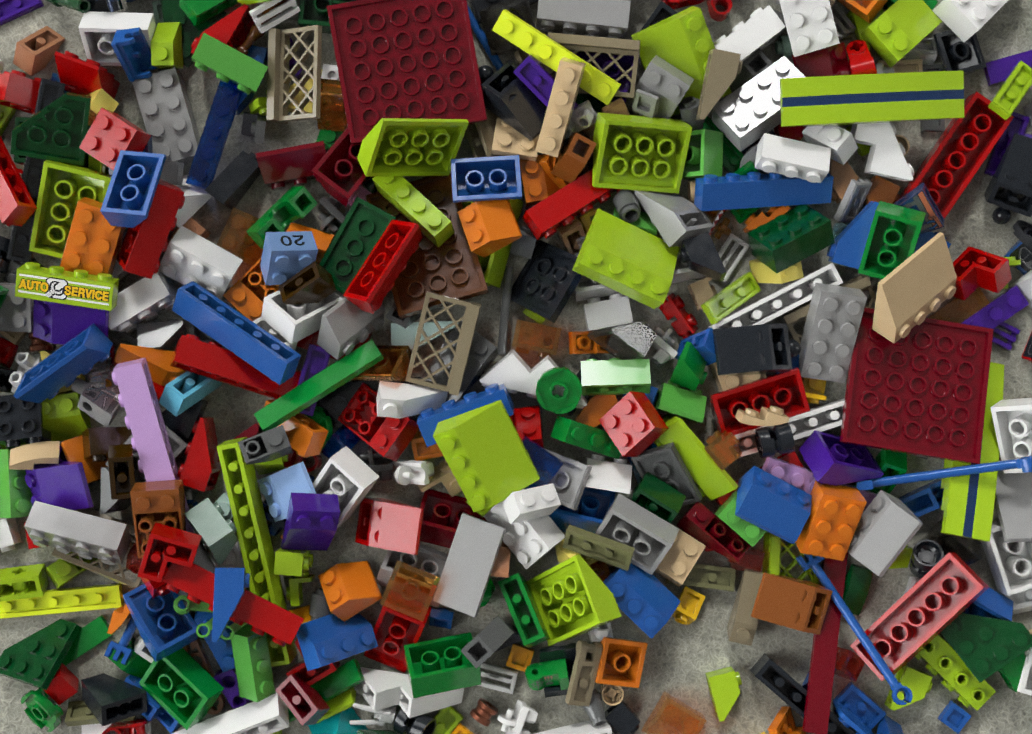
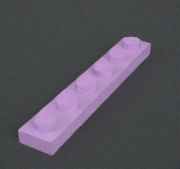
(802, 477)

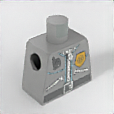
(101, 404)

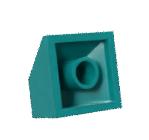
(338, 724)

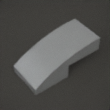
(645, 104)

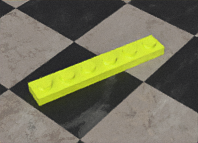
(550, 54)
(65, 600)

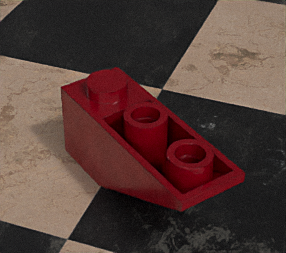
(712, 532)

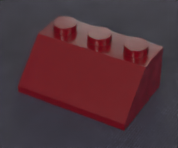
(824, 62)
(290, 164)
(340, 170)
(442, 517)

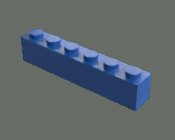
(758, 191)
(236, 332)

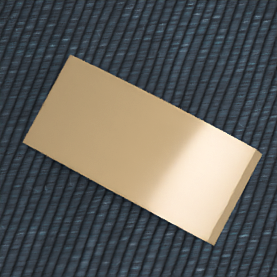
(767, 416)
(39, 453)

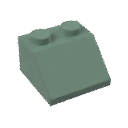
(216, 532)

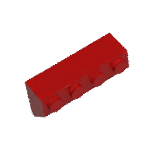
(147, 240)
(384, 265)
(779, 390)

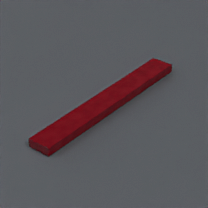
(824, 656)

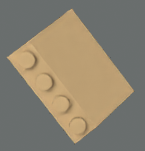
(914, 289)

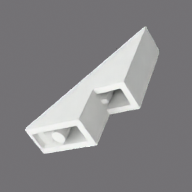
(885, 154)
(518, 376)
(389, 689)

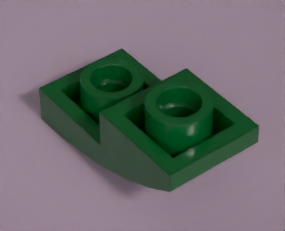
(857, 587)

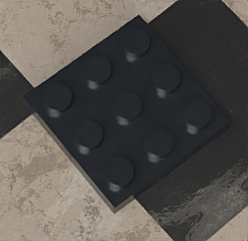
(546, 281)

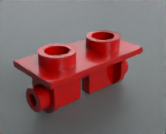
(684, 321)

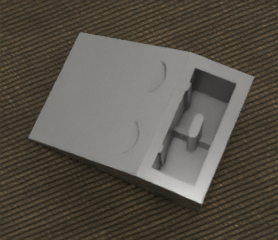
(673, 216)

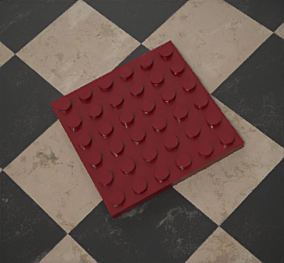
(405, 62)
(919, 392)

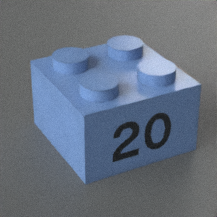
(286, 255)

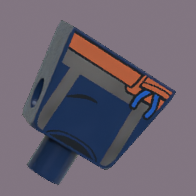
(921, 200)

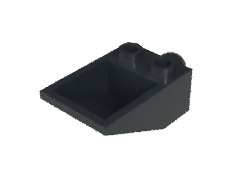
(512, 99)
(1015, 177)
(754, 349)

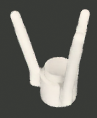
(383, 716)

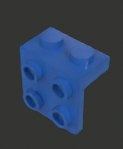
(857, 709)

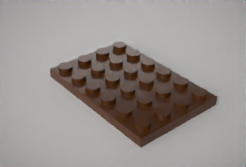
(443, 270)

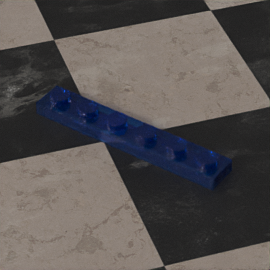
(214, 135)

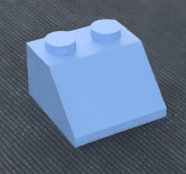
(281, 484)

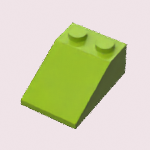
(900, 29)

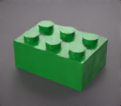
(890, 239)
(440, 665)
(181, 687)

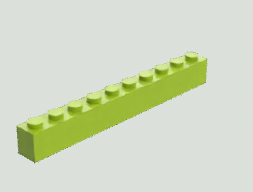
(253, 536)

